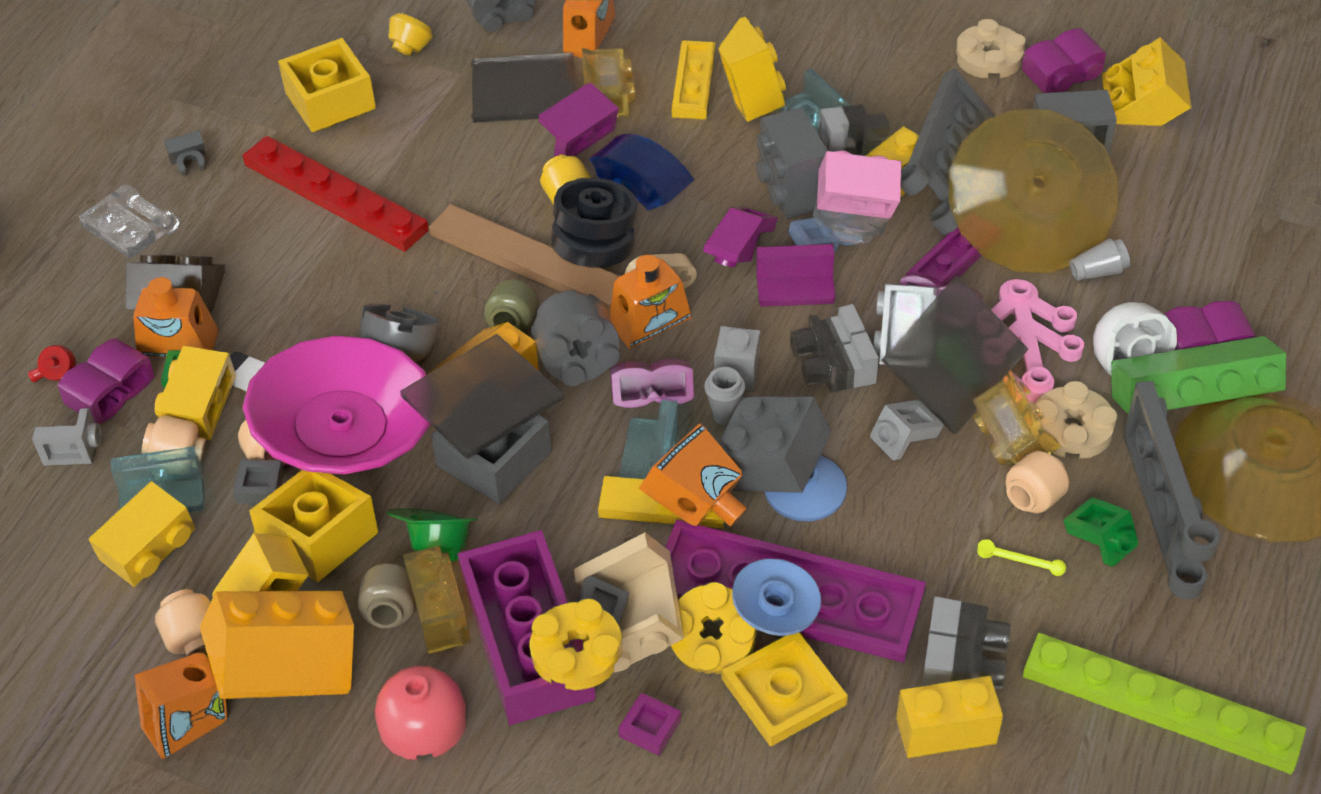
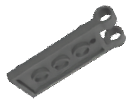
(951, 119)
(1167, 493)

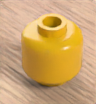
(560, 171)

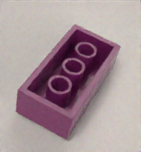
(506, 591)

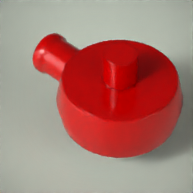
(53, 363)

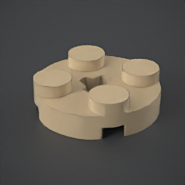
(1004, 48)
(1087, 406)

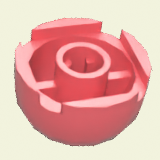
(420, 712)

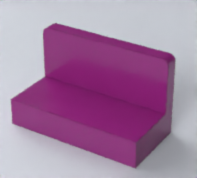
(580, 120)
(795, 275)

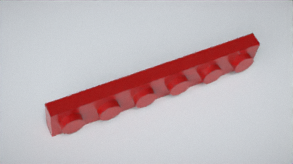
(336, 193)

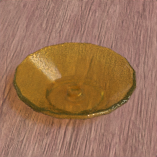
(1013, 218)
(1256, 465)

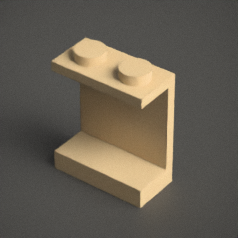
(652, 609)

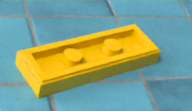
(693, 80)
(625, 501)

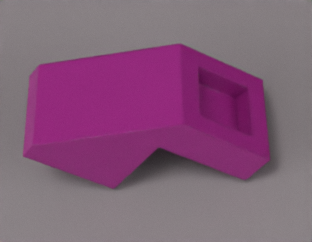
(738, 234)

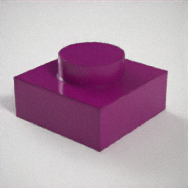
(649, 724)

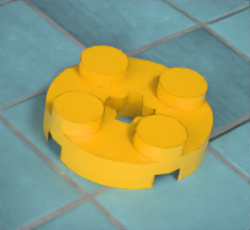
(576, 621)
(708, 654)

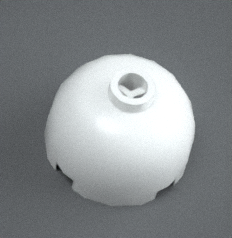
(1132, 332)

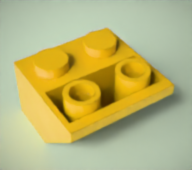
(751, 71)
(1148, 86)

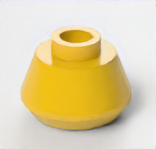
(408, 34)

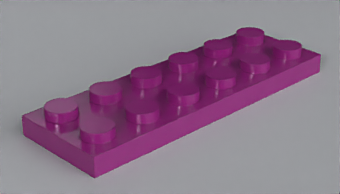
(858, 604)

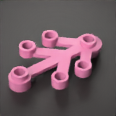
(1021, 299)

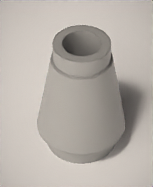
(1101, 260)
(724, 392)

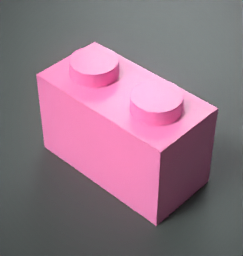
(859, 184)

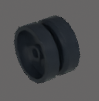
(593, 222)

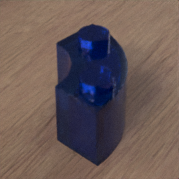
(643, 168)

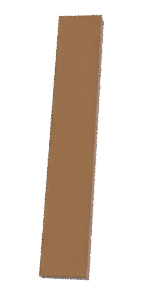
(520, 254)

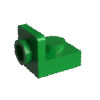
(1105, 526)

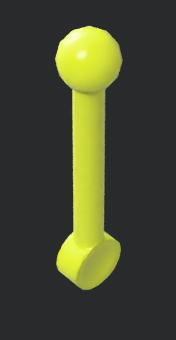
(987, 549)

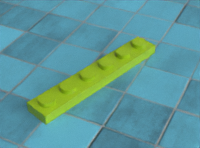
(1165, 703)

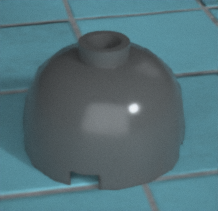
(405, 330)

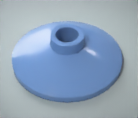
(820, 498)
(781, 584)

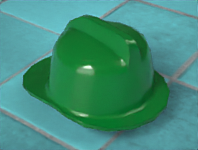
(433, 529)

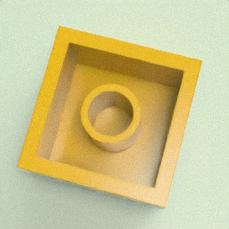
(327, 84)
(320, 516)

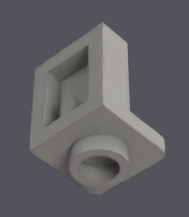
(904, 424)
(68, 443)

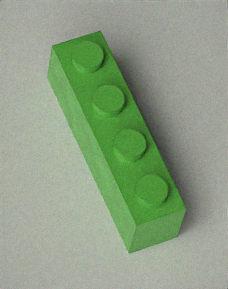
(1203, 373)

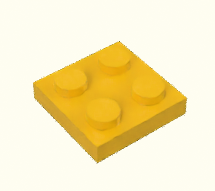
(784, 688)

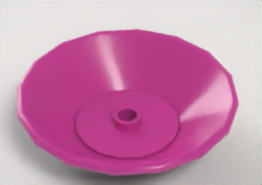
(335, 405)

